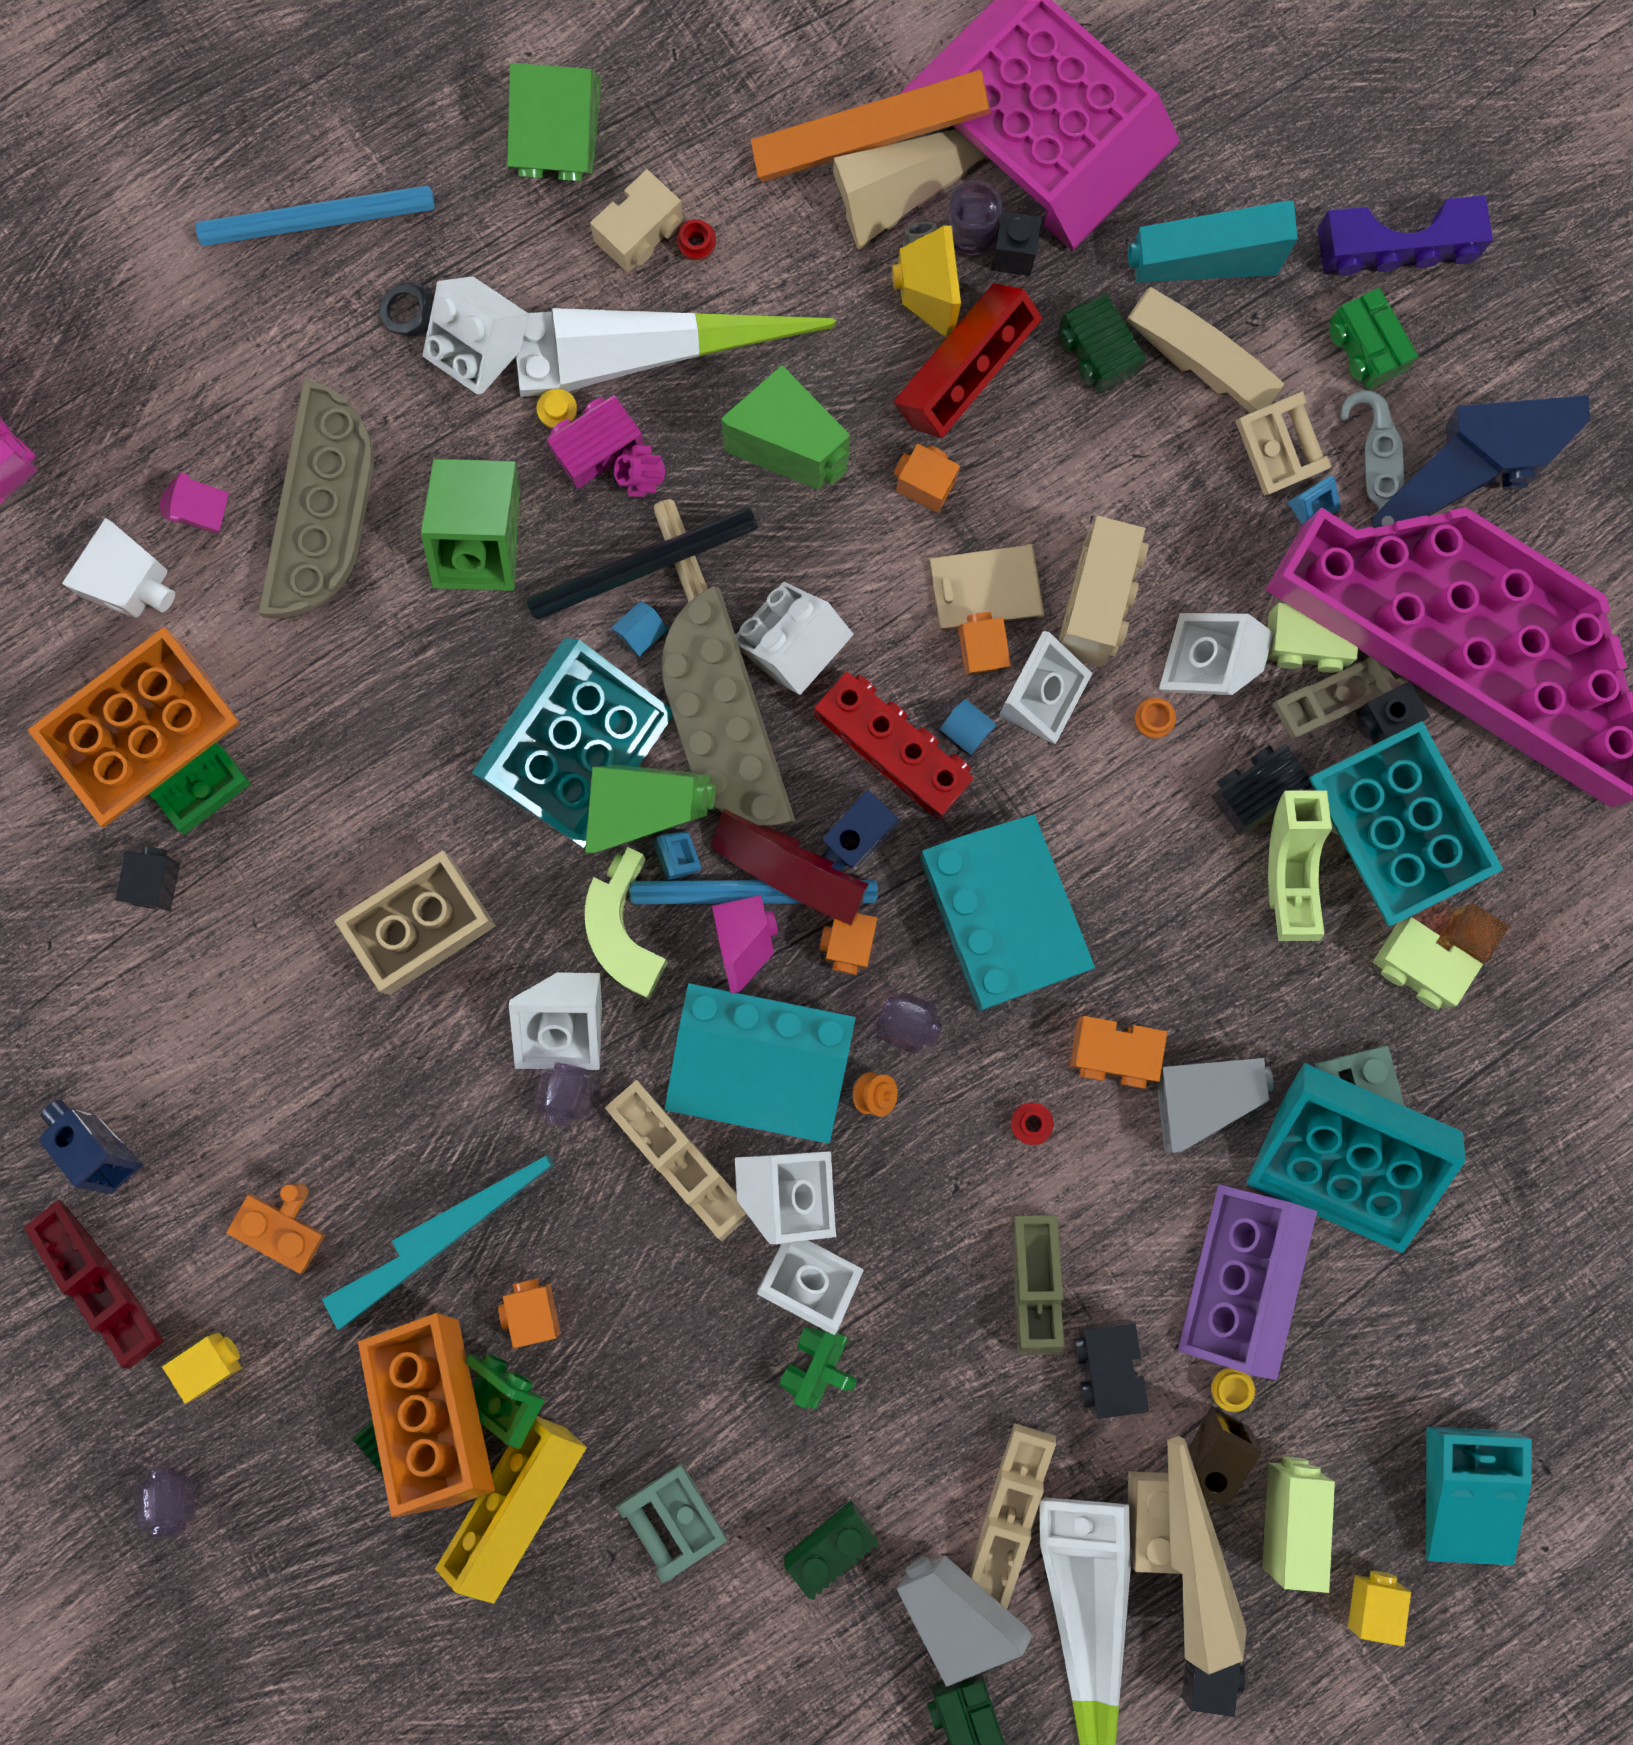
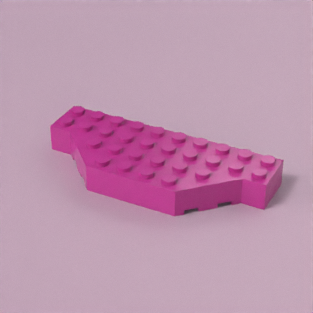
(1479, 630)

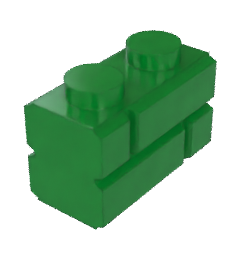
(1372, 339)

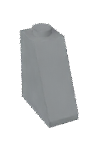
(1207, 1097)
(959, 1620)

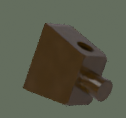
(1222, 1455)

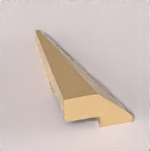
(897, 177)
(1211, 1610)

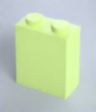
(1298, 1525)

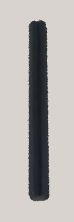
(642, 563)

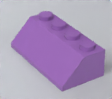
(1247, 1282)

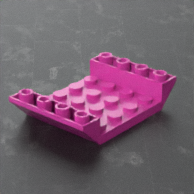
(1062, 112)

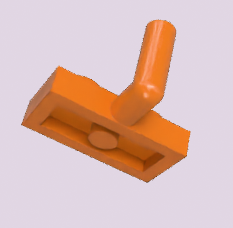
(277, 1230)

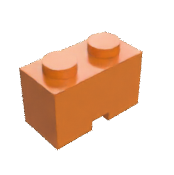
(1129, 1054)

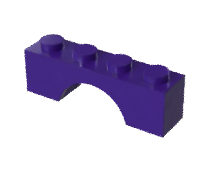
(1357, 241)

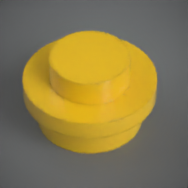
(555, 407)
(1232, 1390)

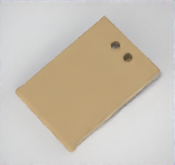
(987, 581)

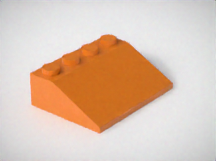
(134, 726)

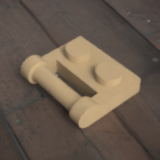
(1272, 448)

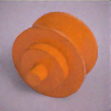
(875, 1094)

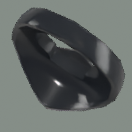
(418, 323)

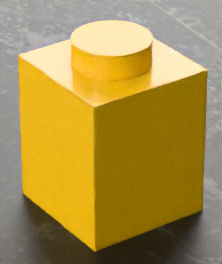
(203, 1366)
(1379, 1608)

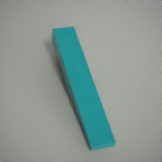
(426, 1243)

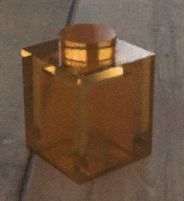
(1473, 932)

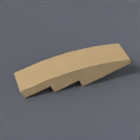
(1205, 350)
(677, 1159)
(1012, 1512)

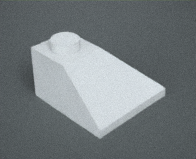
(1215, 653)
(558, 1022)
(788, 1195)

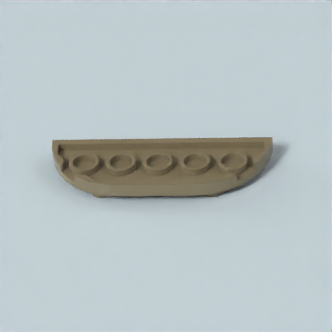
(319, 505)
(720, 713)

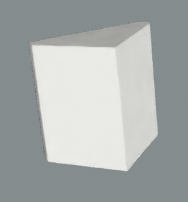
(1046, 689)
(811, 1283)

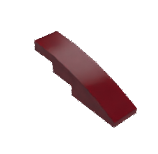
(789, 868)
(94, 1284)

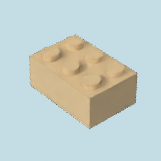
(1103, 590)
(414, 923)

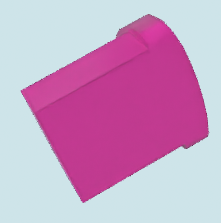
(193, 503)

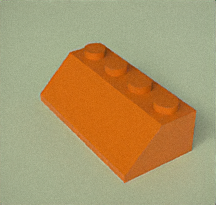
(425, 1416)

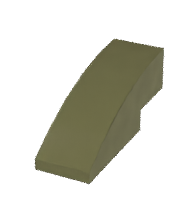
(1038, 1286)

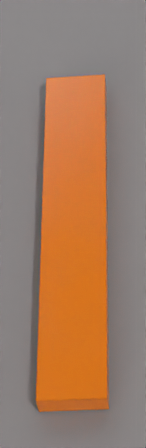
(871, 125)

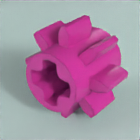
(639, 470)

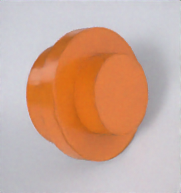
(1155, 718)

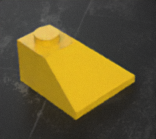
(930, 279)

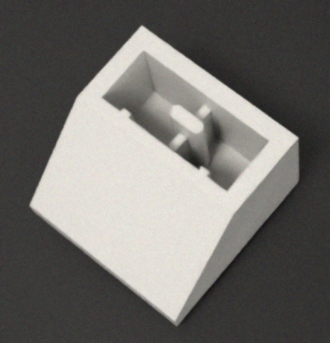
(473, 332)
(793, 636)

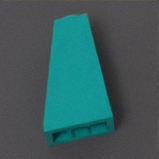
(1216, 245)

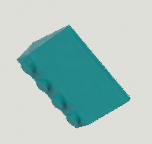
(569, 720)
(1406, 824)
(1005, 911)
(759, 1063)
(1357, 1158)

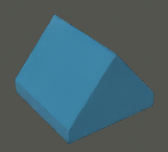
(1318, 496)
(640, 628)
(967, 727)
(677, 855)

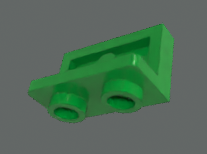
(200, 788)
(504, 1399)

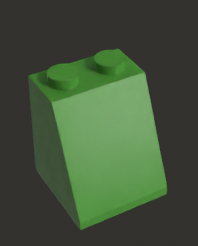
(552, 120)
(787, 432)
(472, 524)
(641, 802)

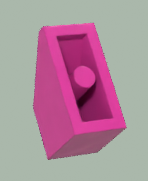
(744, 938)

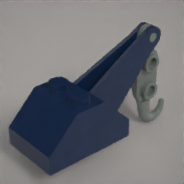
(1484, 446)

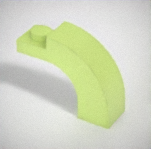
(1293, 867)
(617, 953)

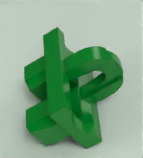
(811, 1385)

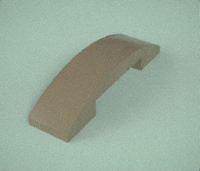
(1335, 696)

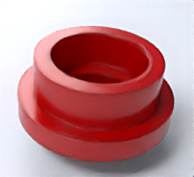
(696, 229)
(1018, 1123)

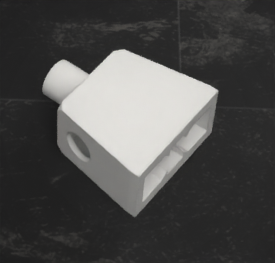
(119, 574)

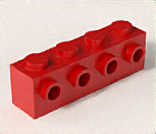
(968, 359)
(893, 745)

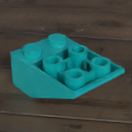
(1476, 1494)

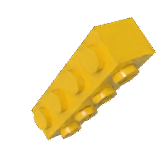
(507, 1519)

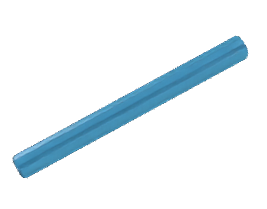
(315, 215)
(717, 892)

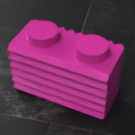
(593, 440)

